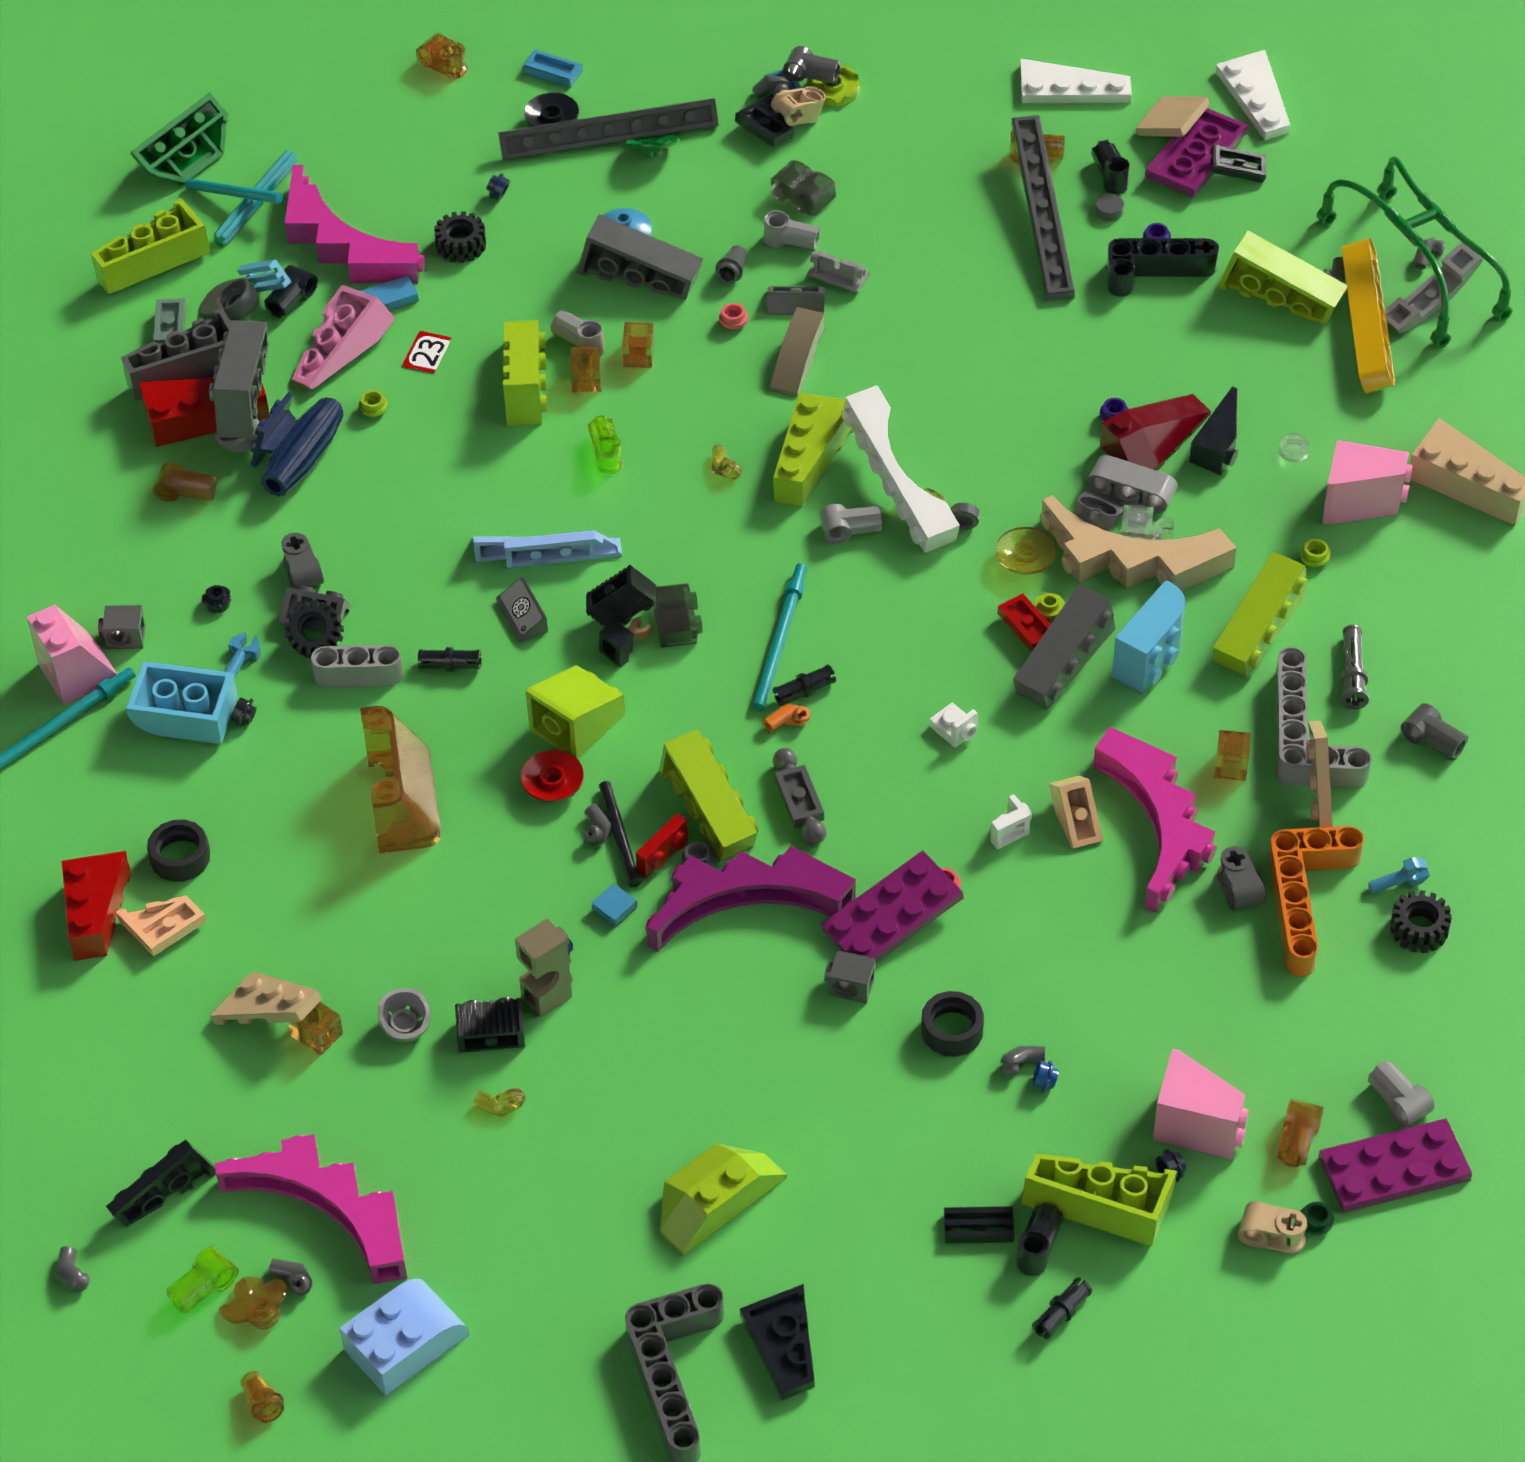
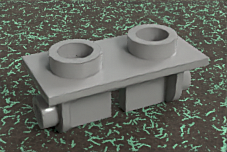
(842, 274)

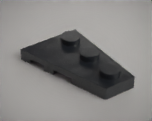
(167, 1176)
(782, 1339)

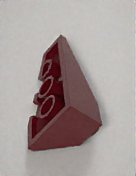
(1152, 431)

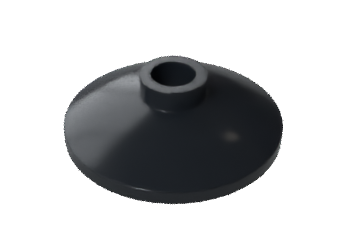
(550, 109)

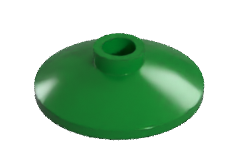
(653, 145)

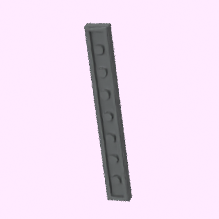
(608, 128)
(1042, 208)

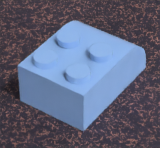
(401, 1334)

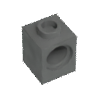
(122, 627)
(851, 976)

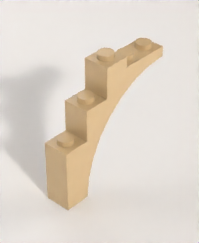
(1134, 560)

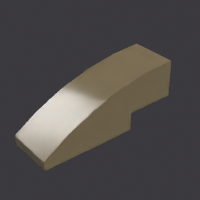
(797, 351)

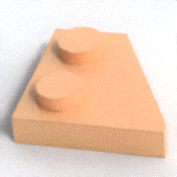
(162, 922)

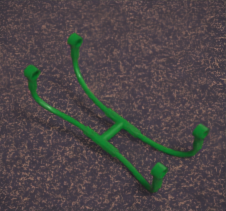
(1387, 190)

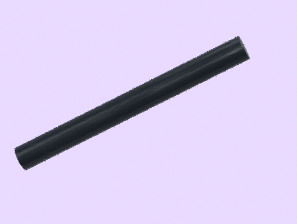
(619, 834)

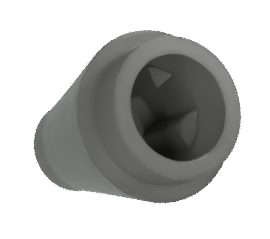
(731, 265)

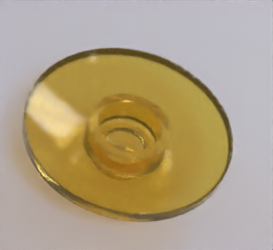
(1025, 550)

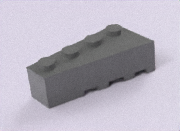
(638, 259)
(180, 356)
(239, 378)
(1065, 647)

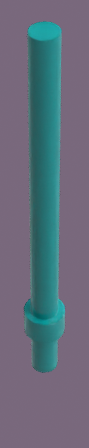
(793, 593)
(105, 689)

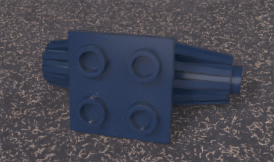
(293, 442)

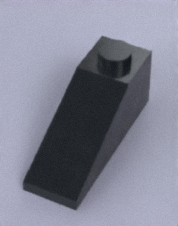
(1216, 441)

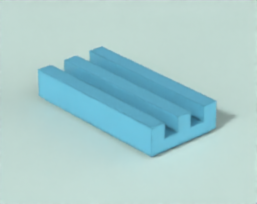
(267, 280)

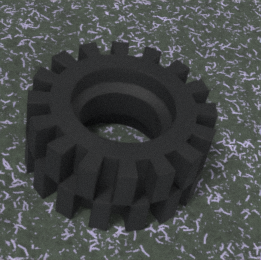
(456, 226)
(309, 612)
(1420, 936)

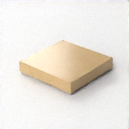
(1172, 116)

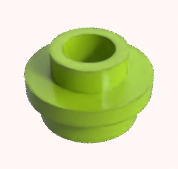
(373, 403)
(1315, 553)
(1049, 605)

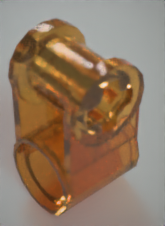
(443, 56)

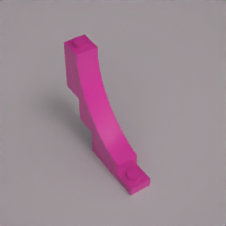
(368, 257)

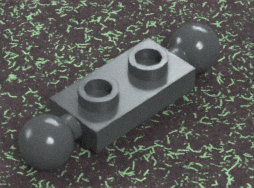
(799, 796)

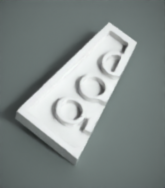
(1066, 84)
(1256, 92)

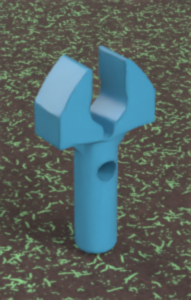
(240, 655)
(1414, 872)

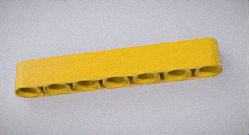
(1368, 316)

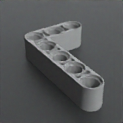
(1347, 764)

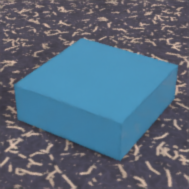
(614, 905)

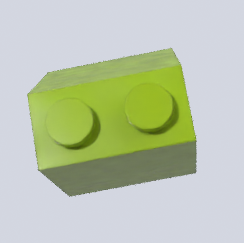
(573, 709)

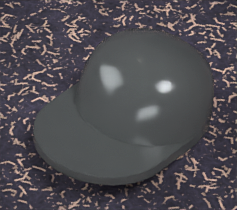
(235, 296)
(1098, 509)

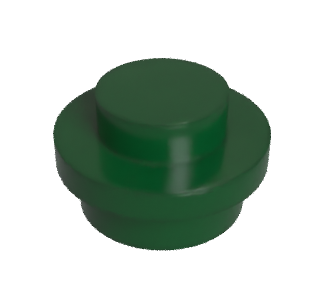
(1318, 1218)

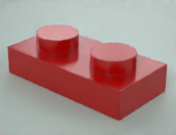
(1024, 620)
(662, 845)

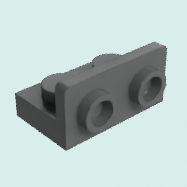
(304, 593)

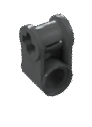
(300, 561)
(1239, 879)

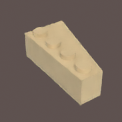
(1468, 473)

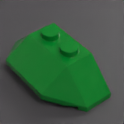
(185, 143)

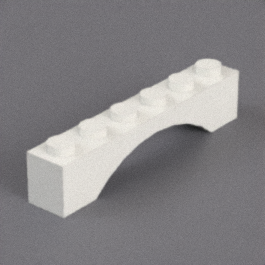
(927, 516)

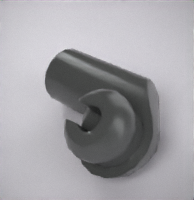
(769, 83)
(1435, 246)
(1337, 269)
(600, 825)
(1021, 1054)
(294, 1272)
(68, 1273)

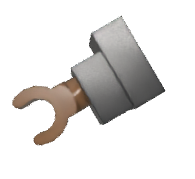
(617, 640)

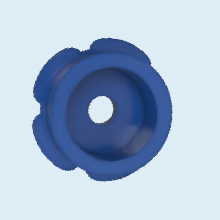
(1045, 1075)

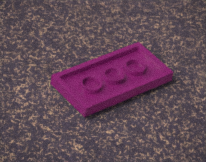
(1186, 160)
(893, 909)
(1394, 1165)

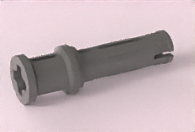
(1353, 641)

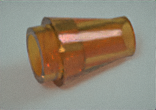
(263, 1400)

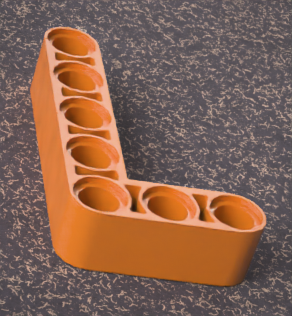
(1289, 857)

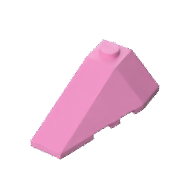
(349, 327)

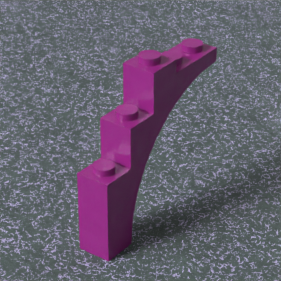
(744, 881)

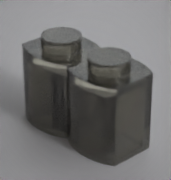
(803, 188)
(676, 615)

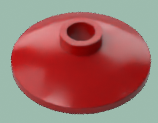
(548, 767)

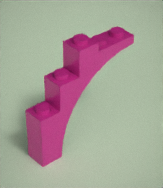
(1171, 809)
(333, 1189)

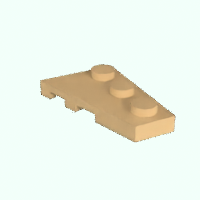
(1320, 775)
(266, 998)

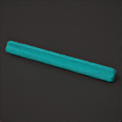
(248, 206)

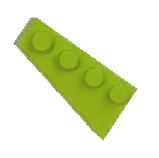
(151, 248)
(1281, 279)
(523, 373)
(809, 446)
(1261, 614)
(708, 794)
(1101, 1195)

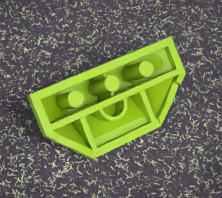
(714, 1192)

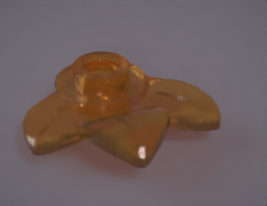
(255, 1302)

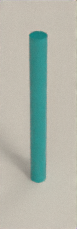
(235, 191)

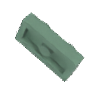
(169, 316)

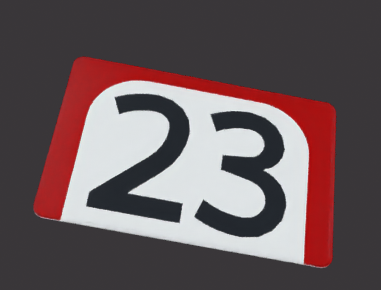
(426, 351)

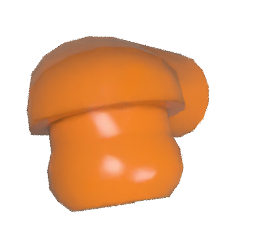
(787, 715)

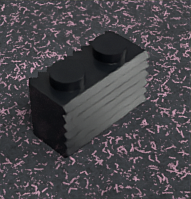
(621, 597)
(489, 1025)

